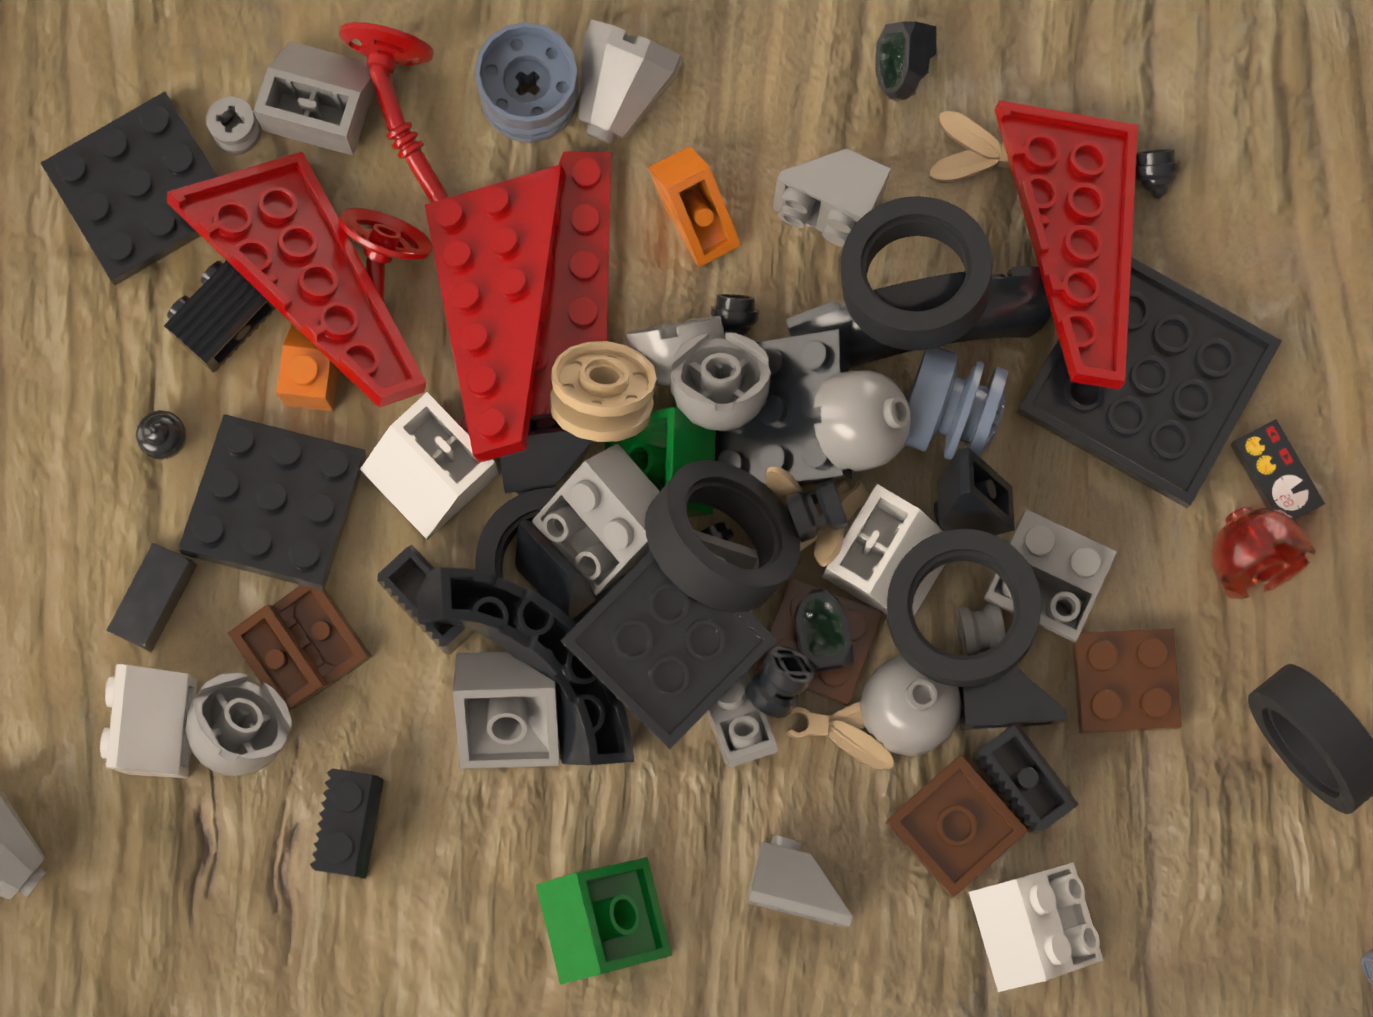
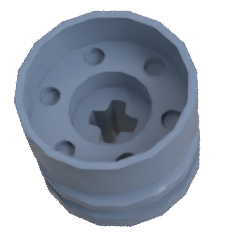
(526, 57)
(953, 404)

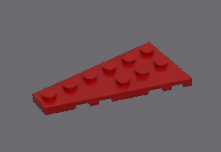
(1079, 212)
(290, 247)
(580, 268)
(495, 291)

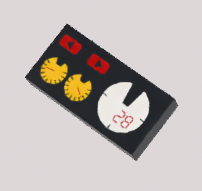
(1277, 471)

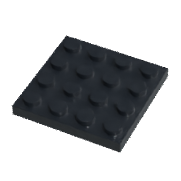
(1181, 394)

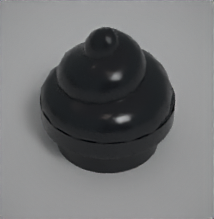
(1157, 170)
(736, 312)
(161, 435)

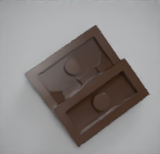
(300, 645)

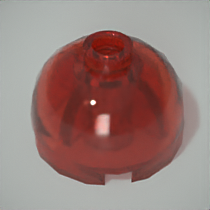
(1258, 549)

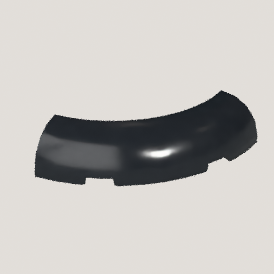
(1014, 310)
(530, 628)

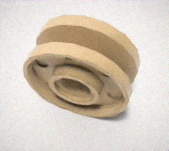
(602, 391)

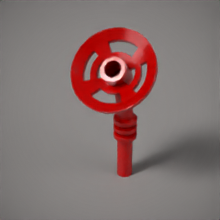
(386, 50)
(383, 240)

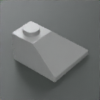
(504, 712)
(794, 884)

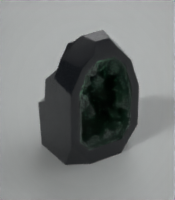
(904, 57)
(823, 631)

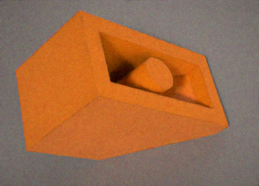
(695, 205)
(305, 374)

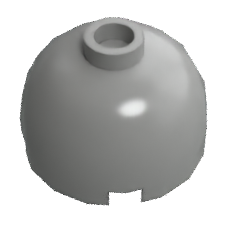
(663, 341)
(727, 385)
(861, 420)
(909, 709)
(237, 725)

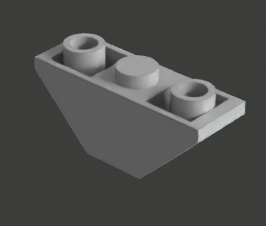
(740, 727)

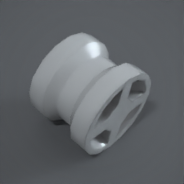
(236, 136)
(979, 628)

